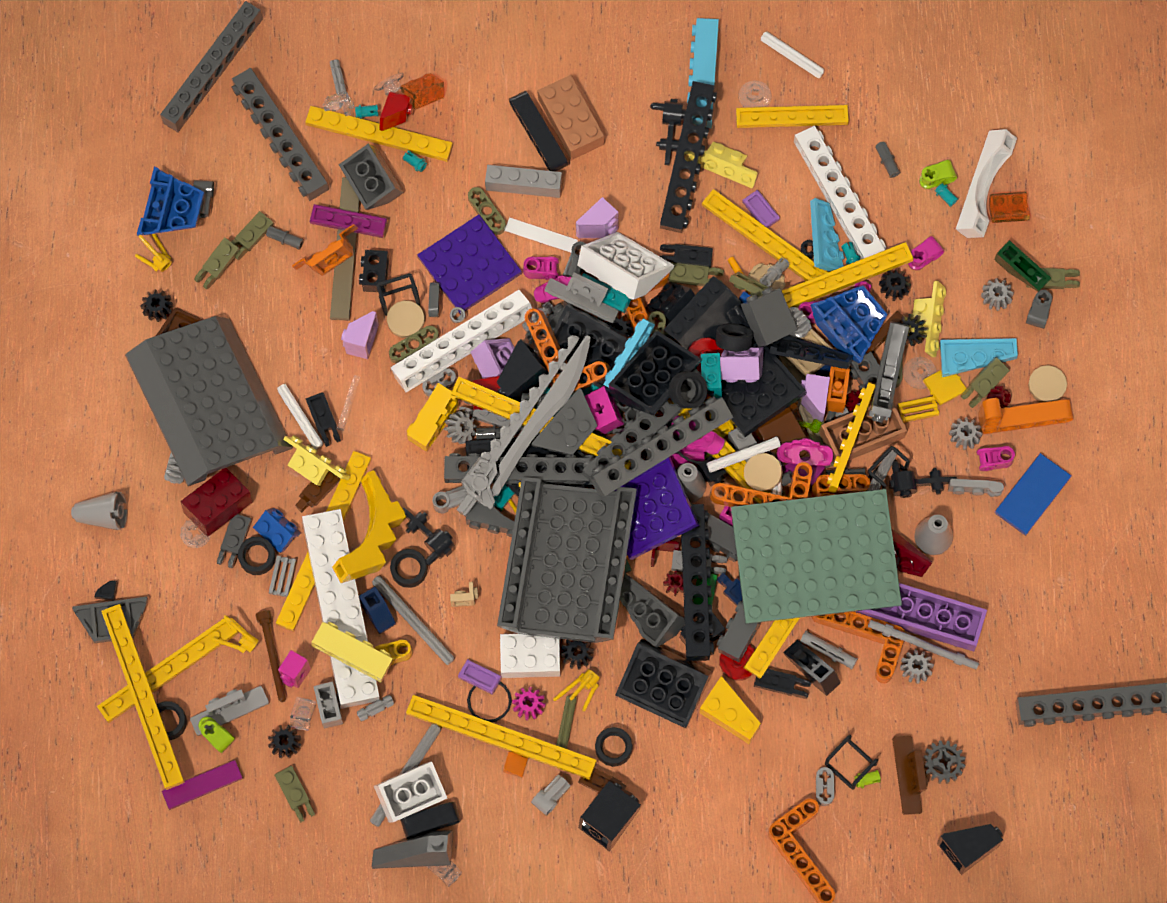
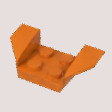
(332, 256)

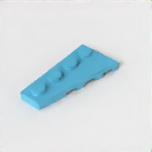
(824, 237)
(642, 332)
(971, 354)

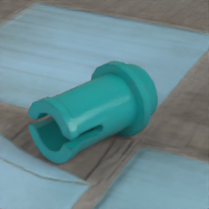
(366, 111)
(418, 163)
(946, 194)
(850, 253)

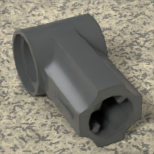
(208, 188)
(571, 266)

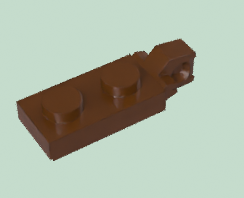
(314, 494)
(599, 780)

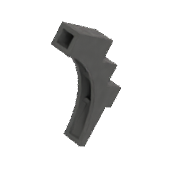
(888, 372)

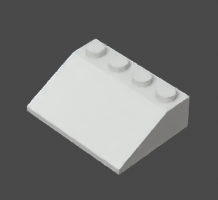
(623, 264)

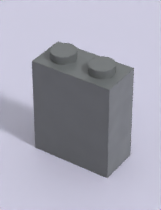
(768, 316)

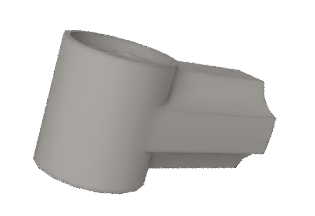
(453, 499)
(547, 798)

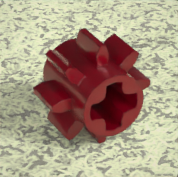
(1002, 394)
(853, 399)
(674, 577)

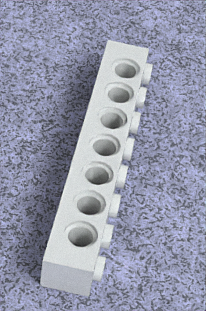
(812, 137)
(461, 341)

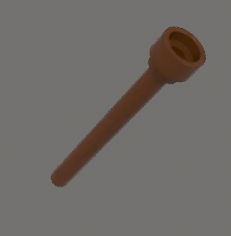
(264, 619)

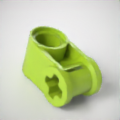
(937, 174)
(217, 735)

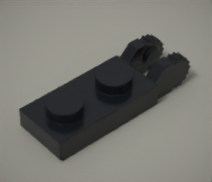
(688, 254)
(322, 417)
(781, 683)

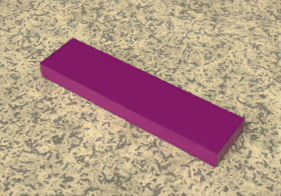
(343, 219)
(202, 784)

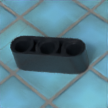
(430, 820)

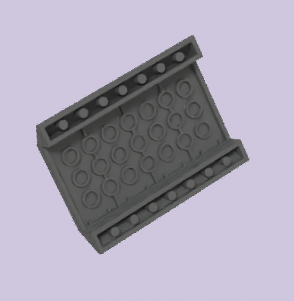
(206, 397)
(566, 562)

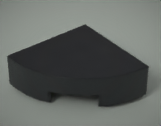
(107, 591)

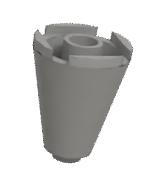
(692, 481)
(102, 511)
(933, 535)

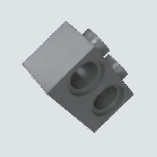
(868, 376)

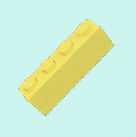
(352, 651)

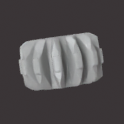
(1004, 294)
(802, 323)
(460, 427)
(972, 432)
(173, 472)
(916, 673)

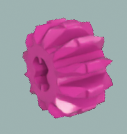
(525, 709)

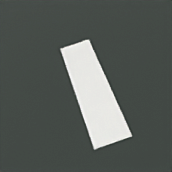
(540, 235)

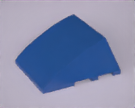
(170, 205)
(850, 320)

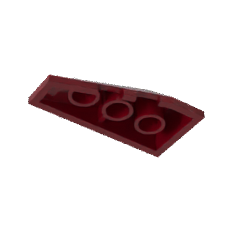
(909, 558)

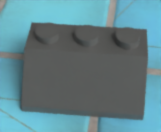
(370, 177)

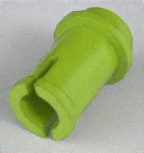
(869, 778)

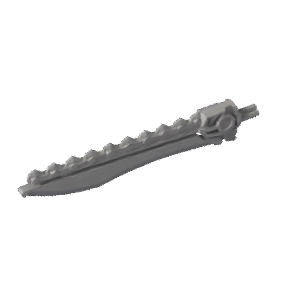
(483, 472)

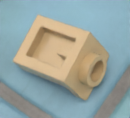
(461, 598)

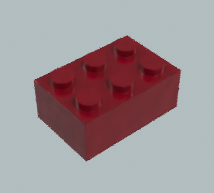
(216, 501)

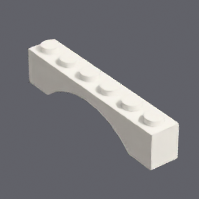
(995, 152)

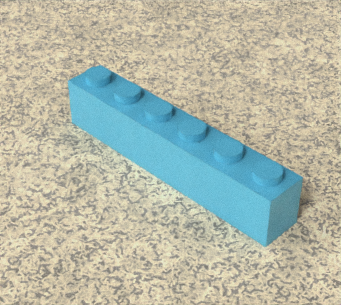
(704, 57)

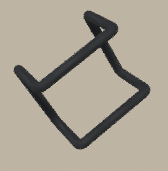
(412, 286)
(903, 468)
(873, 762)

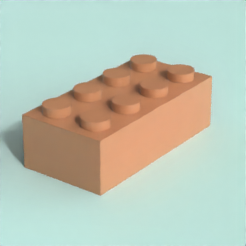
(570, 117)
(870, 435)

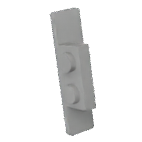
(583, 294)
(231, 707)

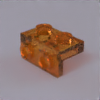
(424, 90)
(1009, 207)

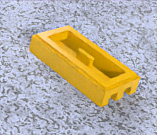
(917, 409)

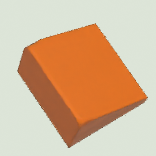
(515, 764)

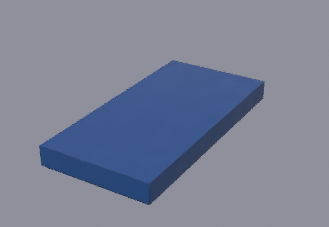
(1032, 494)

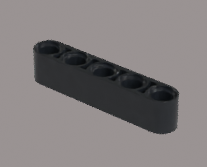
(538, 131)

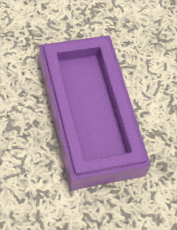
(761, 209)
(479, 677)

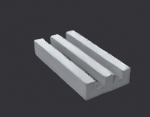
(285, 560)

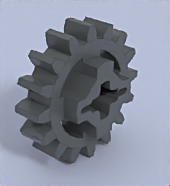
(952, 760)

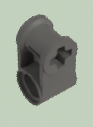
(1039, 311)

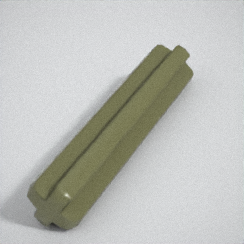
(566, 722)

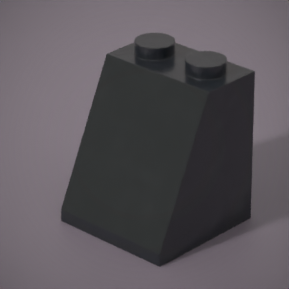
(521, 372)
(609, 815)
(970, 845)

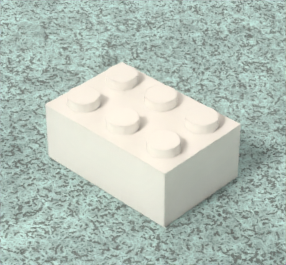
(529, 656)
(410, 792)

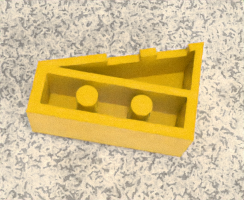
(432, 417)
(730, 712)

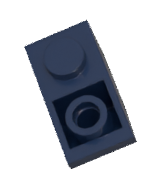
(377, 610)

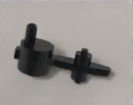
(672, 115)
(905, 483)
(438, 543)

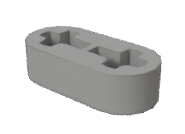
(437, 379)
(819, 786)

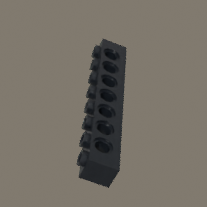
(698, 92)
(694, 650)

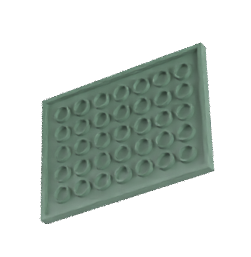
(815, 556)

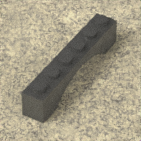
(488, 519)

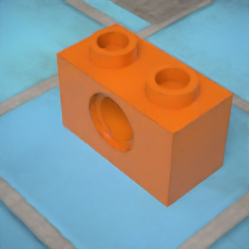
(837, 389)

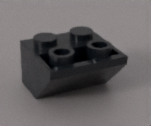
(670, 300)

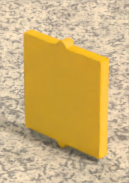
(944, 388)

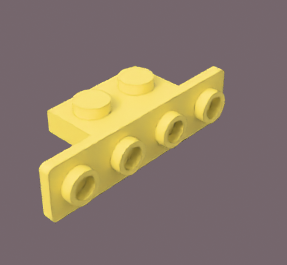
(726, 163)
(931, 311)
(311, 464)

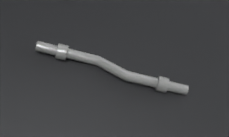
(957, 658)

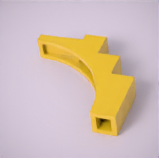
(379, 536)

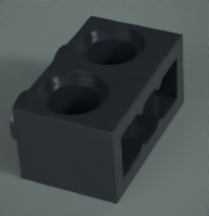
(378, 271)

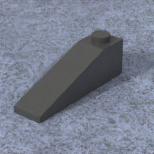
(652, 616)
(419, 851)

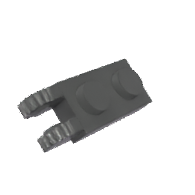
(233, 538)

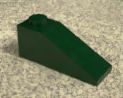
(1021, 266)

